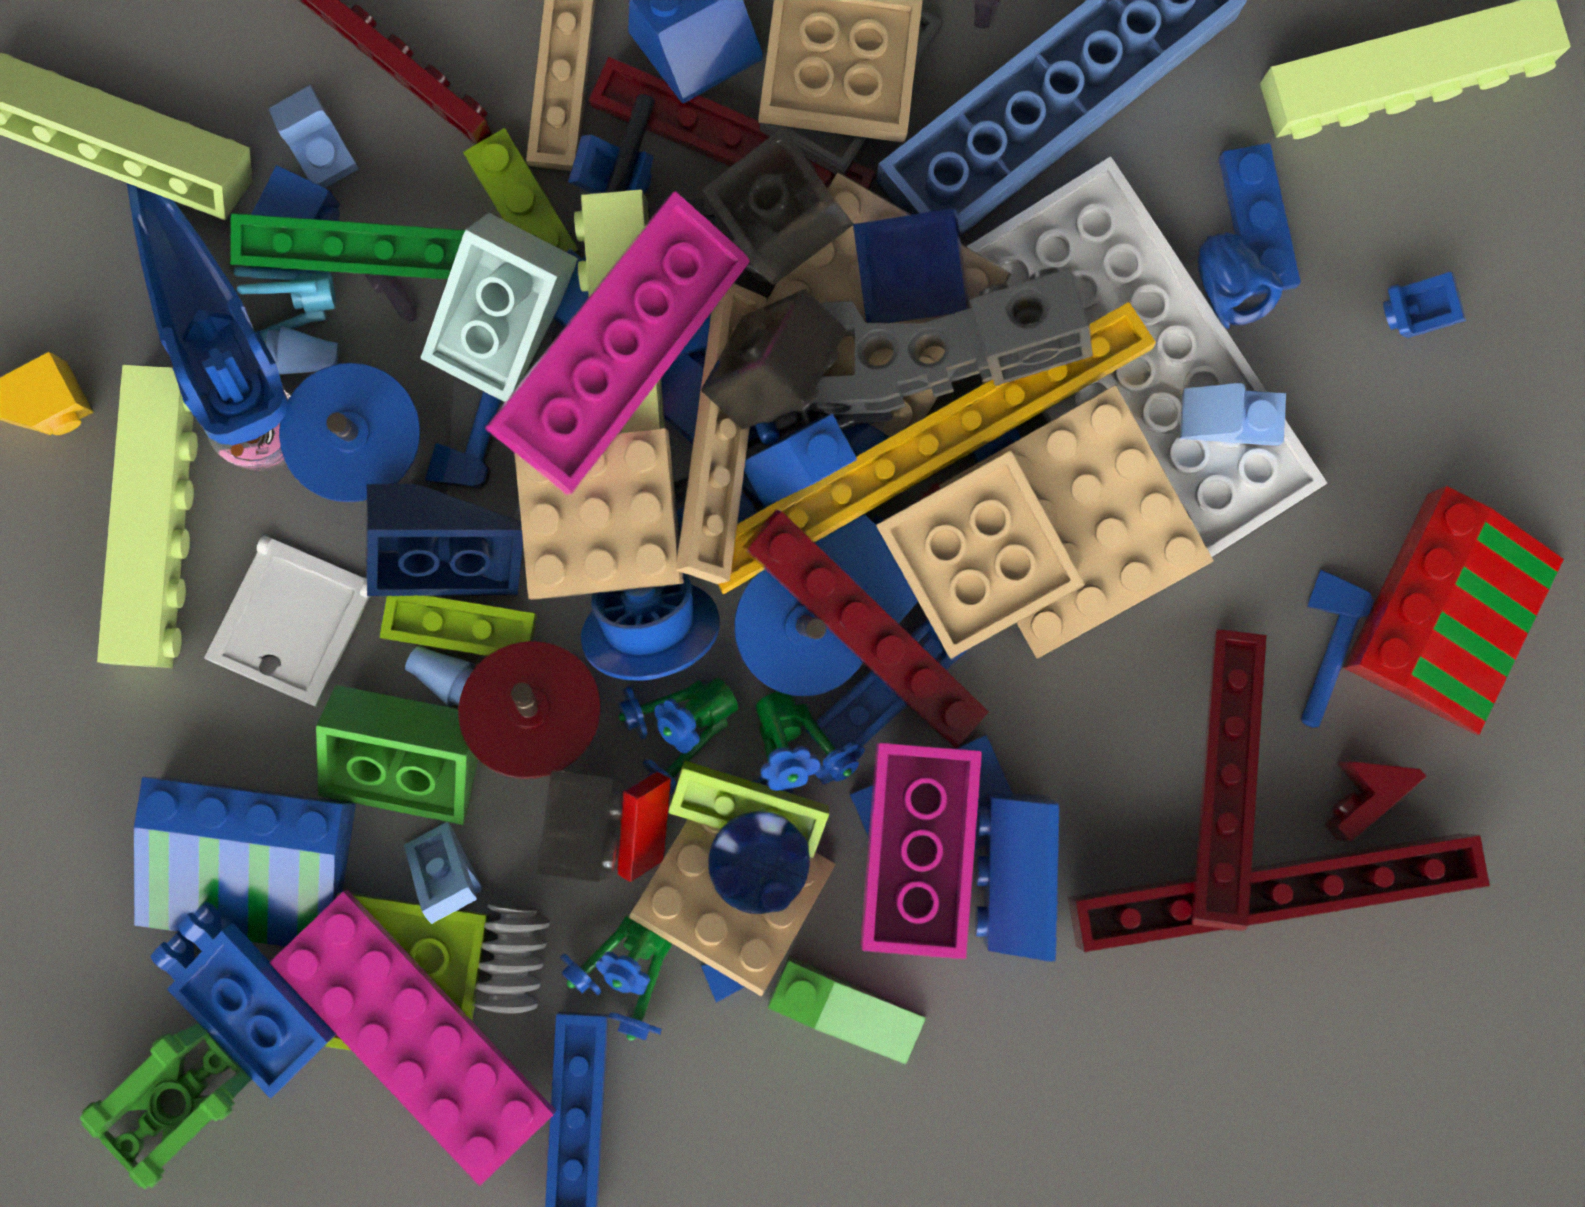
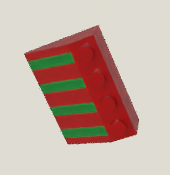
(1454, 609)

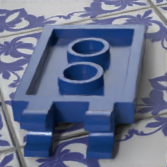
(241, 999)

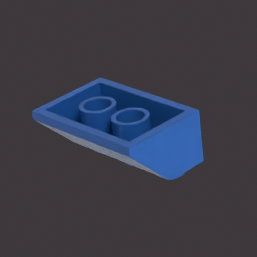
(1018, 875)

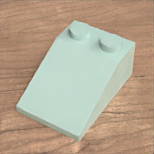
(497, 305)

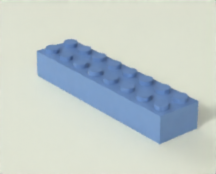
(1046, 103)

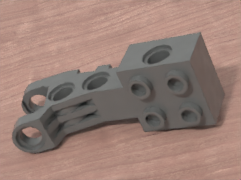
(984, 339)

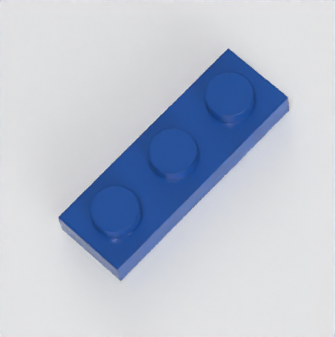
(1259, 210)

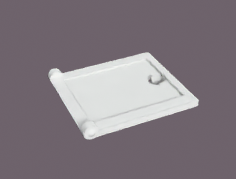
(290, 610)

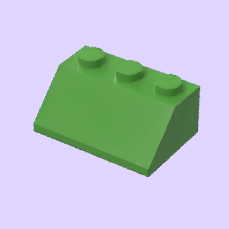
(394, 755)

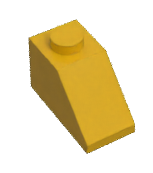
(43, 396)

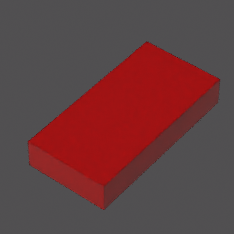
(643, 826)

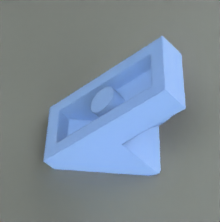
(313, 138)
(1233, 415)
(441, 872)

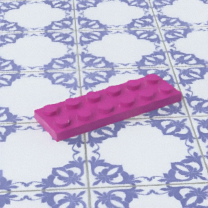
(619, 344)
(413, 1037)

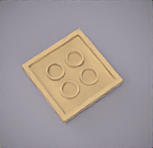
(842, 66)
(608, 532)
(980, 554)
(691, 914)

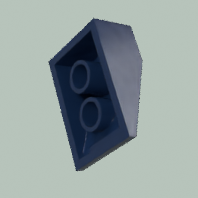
(437, 545)

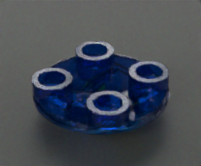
(759, 862)

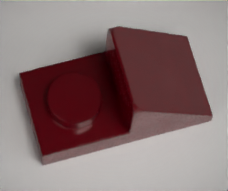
(1380, 789)

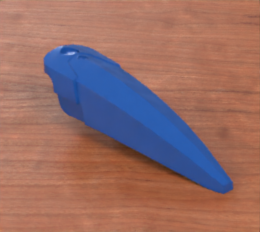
(204, 327)

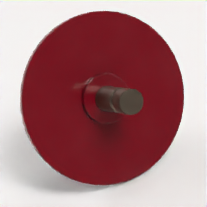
(529, 710)

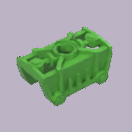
(144, 1092)

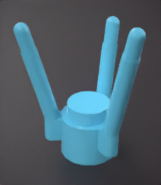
(308, 290)

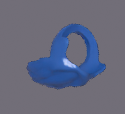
(1231, 275)

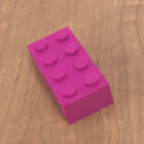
(920, 851)

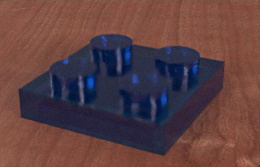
(911, 267)

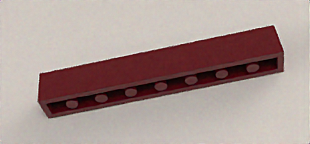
(1286, 890)

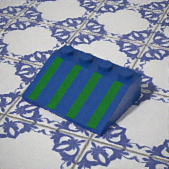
(248, 852)

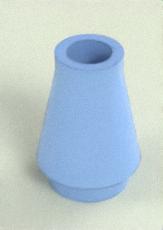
(300, 352)
(440, 673)

